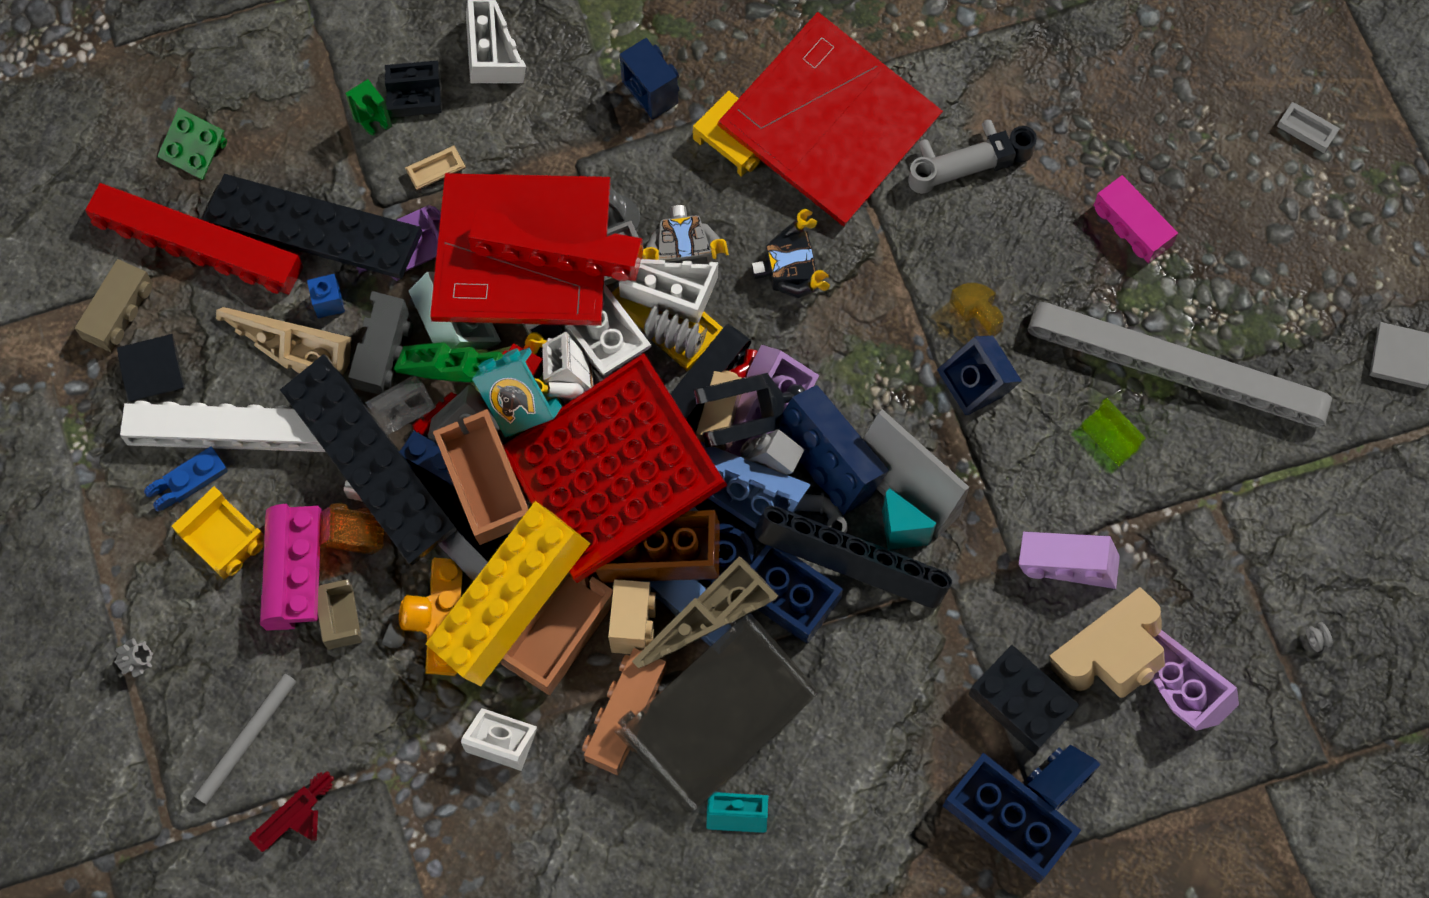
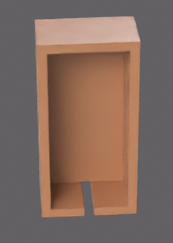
(482, 476)
(559, 632)

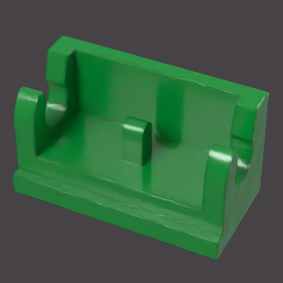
(368, 106)

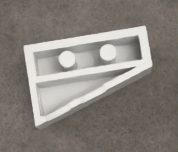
(490, 46)
(674, 286)

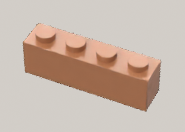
(631, 692)

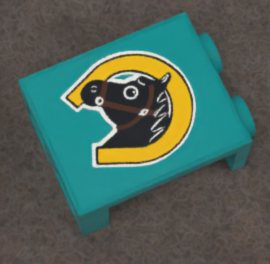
(514, 393)

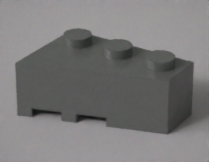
(382, 344)

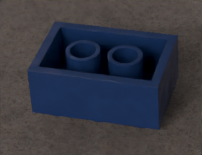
(803, 593)

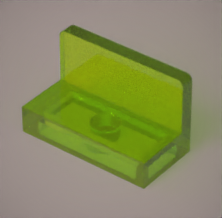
(1113, 432)

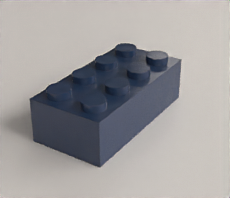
(832, 450)
(1011, 818)

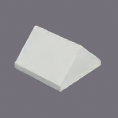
(499, 738)

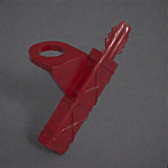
(294, 814)

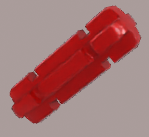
(422, 426)

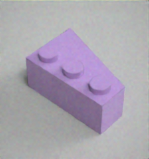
(1070, 558)

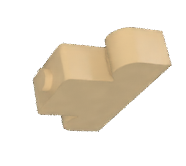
(1115, 648)

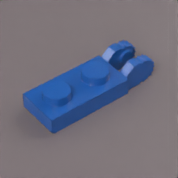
(187, 478)

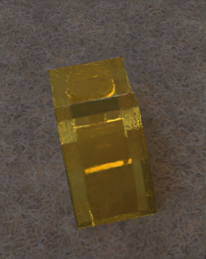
(976, 301)

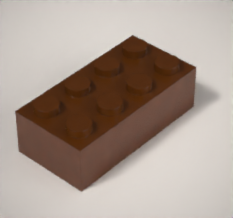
(677, 551)

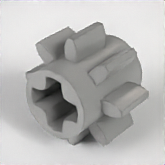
(133, 657)

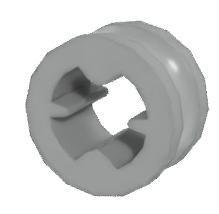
(1319, 636)

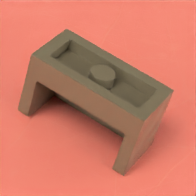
(338, 615)

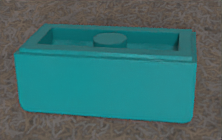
(737, 812)

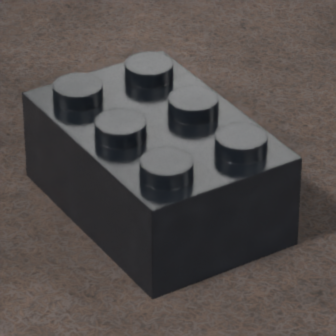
(1023, 699)

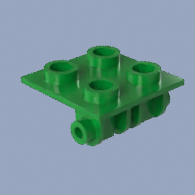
(191, 143)

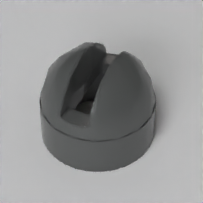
(394, 636)

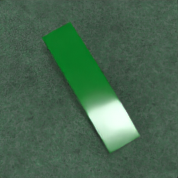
(442, 362)

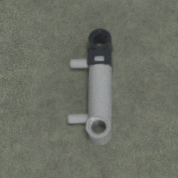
(996, 153)

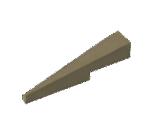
(728, 598)

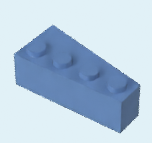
(753, 487)

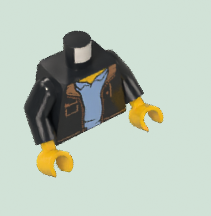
(791, 260)

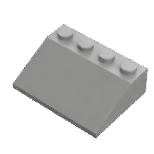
(916, 473)

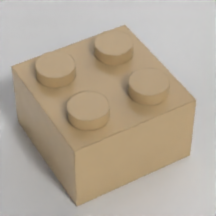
(630, 616)

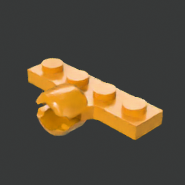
(428, 612)

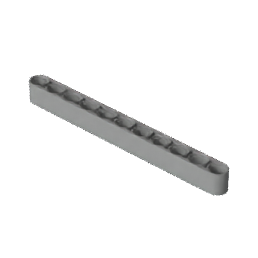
(1180, 364)

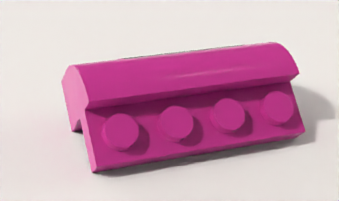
(290, 566)

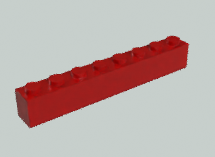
(194, 239)

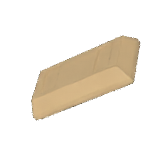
(434, 167)

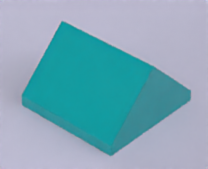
(904, 523)

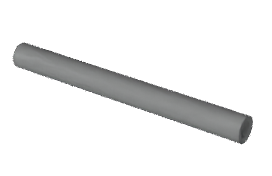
(245, 739)

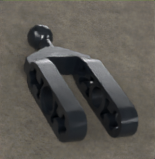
(770, 401)

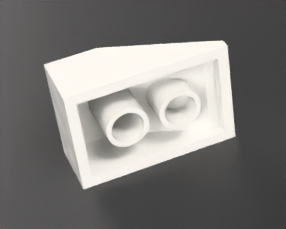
(611, 343)

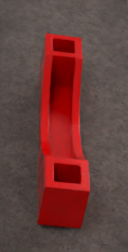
(611, 256)

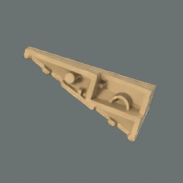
(287, 342)

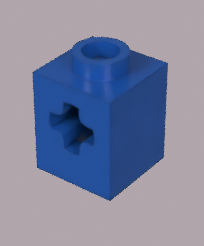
(326, 296)

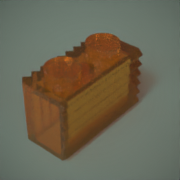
(350, 530)

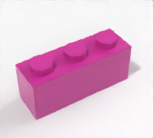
(1135, 219)

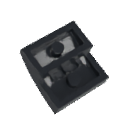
(413, 89)
(150, 367)

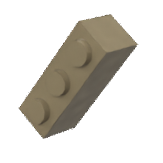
(114, 305)

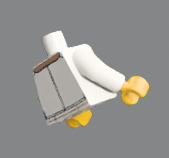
(564, 366)

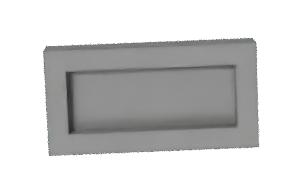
(1308, 127)

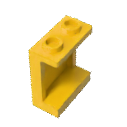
(708, 131)
(219, 533)

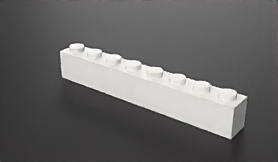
(216, 427)

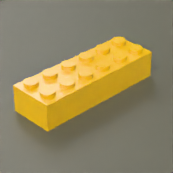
(507, 594)

